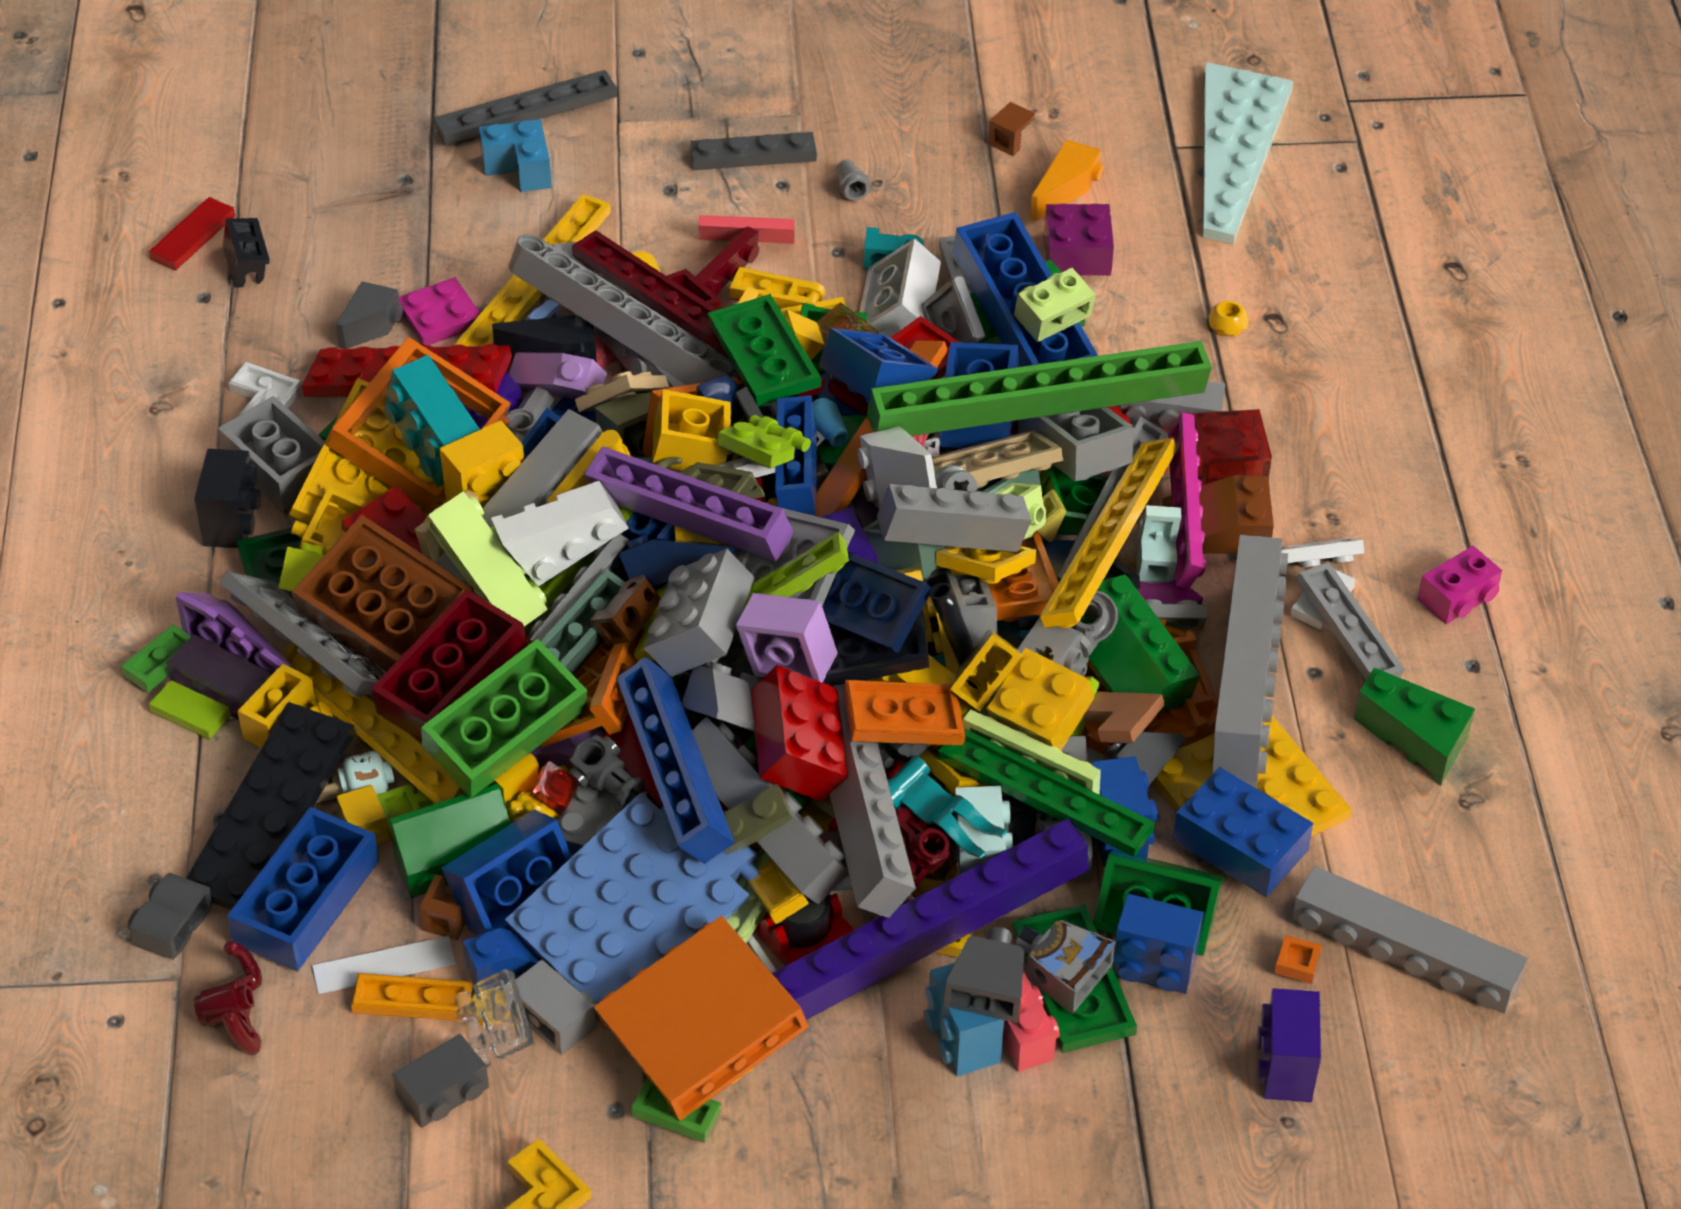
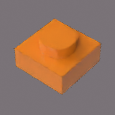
(1298, 959)

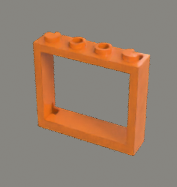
(346, 444)

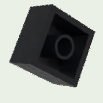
(227, 497)

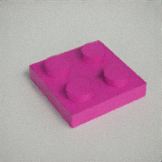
(439, 311)

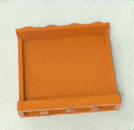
(701, 1016)

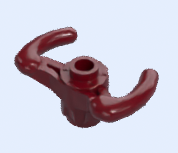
(924, 848)
(233, 1001)

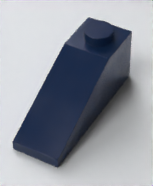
(661, 556)

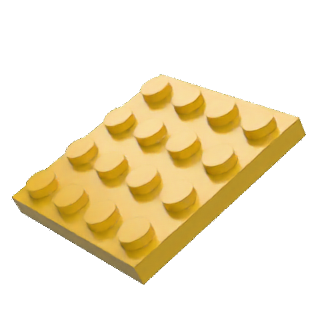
(1288, 779)

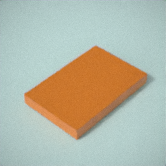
(903, 713)

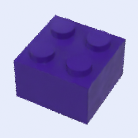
(1289, 1045)

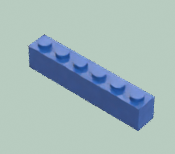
(675, 761)

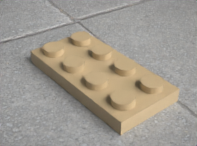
(1003, 457)

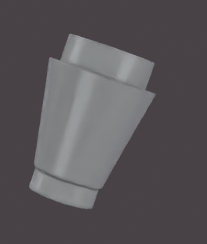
(852, 181)

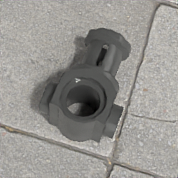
(605, 774)

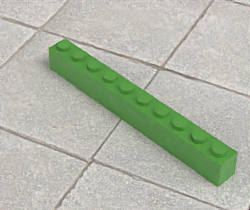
(1041, 389)

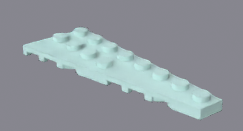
(1239, 129)

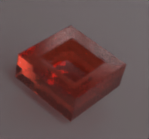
(553, 788)

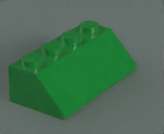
(1141, 651)

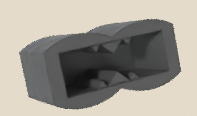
(170, 915)

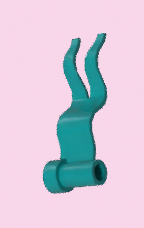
(934, 805)

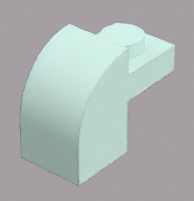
(1157, 544)

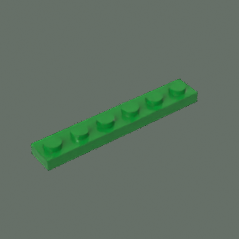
(1049, 792)

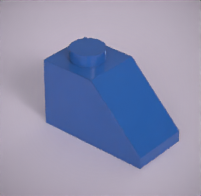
(497, 951)

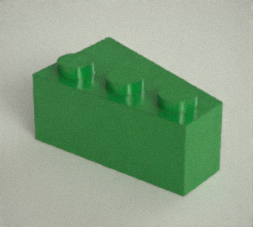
(1415, 720)

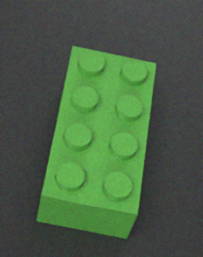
(504, 718)

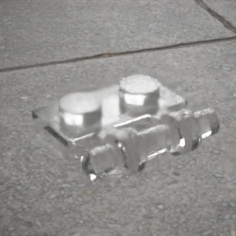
(502, 1015)

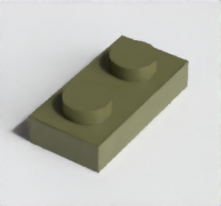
(757, 817)

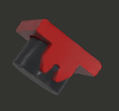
(804, 929)

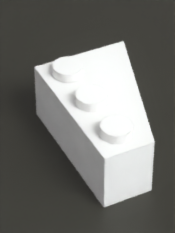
(561, 531)

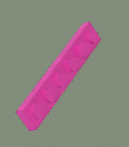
(1185, 495)

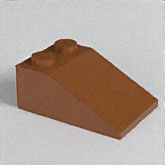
(1233, 509)

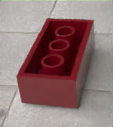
(447, 662)

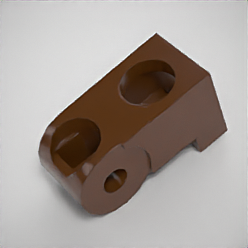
(627, 611)

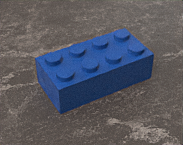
(303, 888)

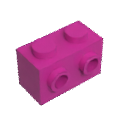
(1460, 585)

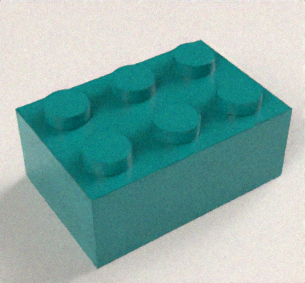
(426, 413)

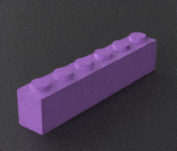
(692, 504)

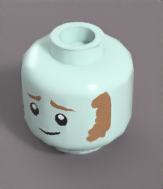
(364, 771)

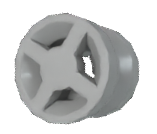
(951, 475)

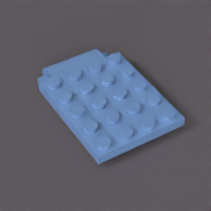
(628, 900)

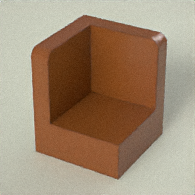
(1007, 126)
(440, 911)

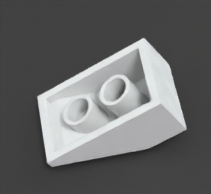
(895, 459)

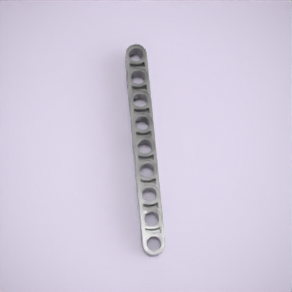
(617, 313)

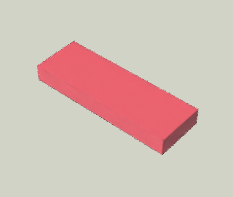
(729, 227)

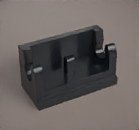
(245, 249)

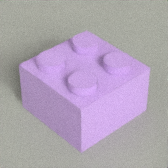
(787, 635)

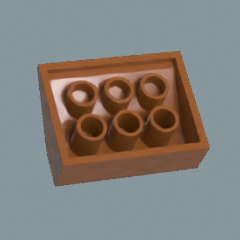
(376, 592)

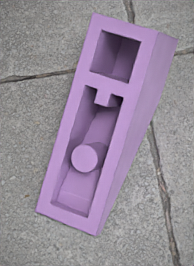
(556, 372)

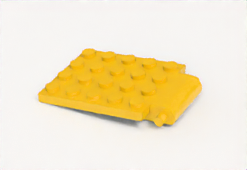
(341, 487)

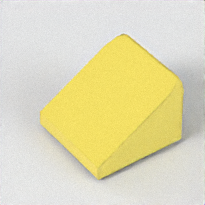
(1054, 515)

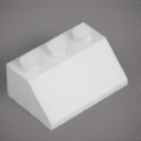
(899, 286)

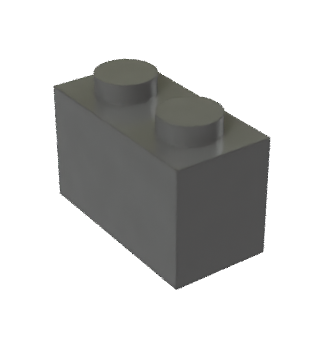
(441, 1080)

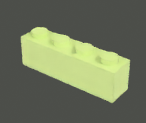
(483, 559)

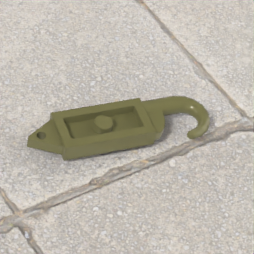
(732, 479)

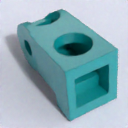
(880, 245)

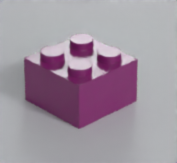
(1079, 237)

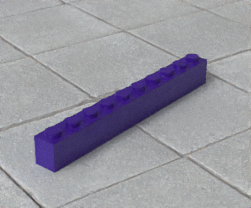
(935, 919)

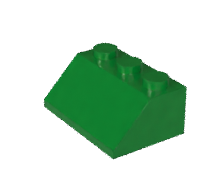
(442, 832)
(1157, 882)

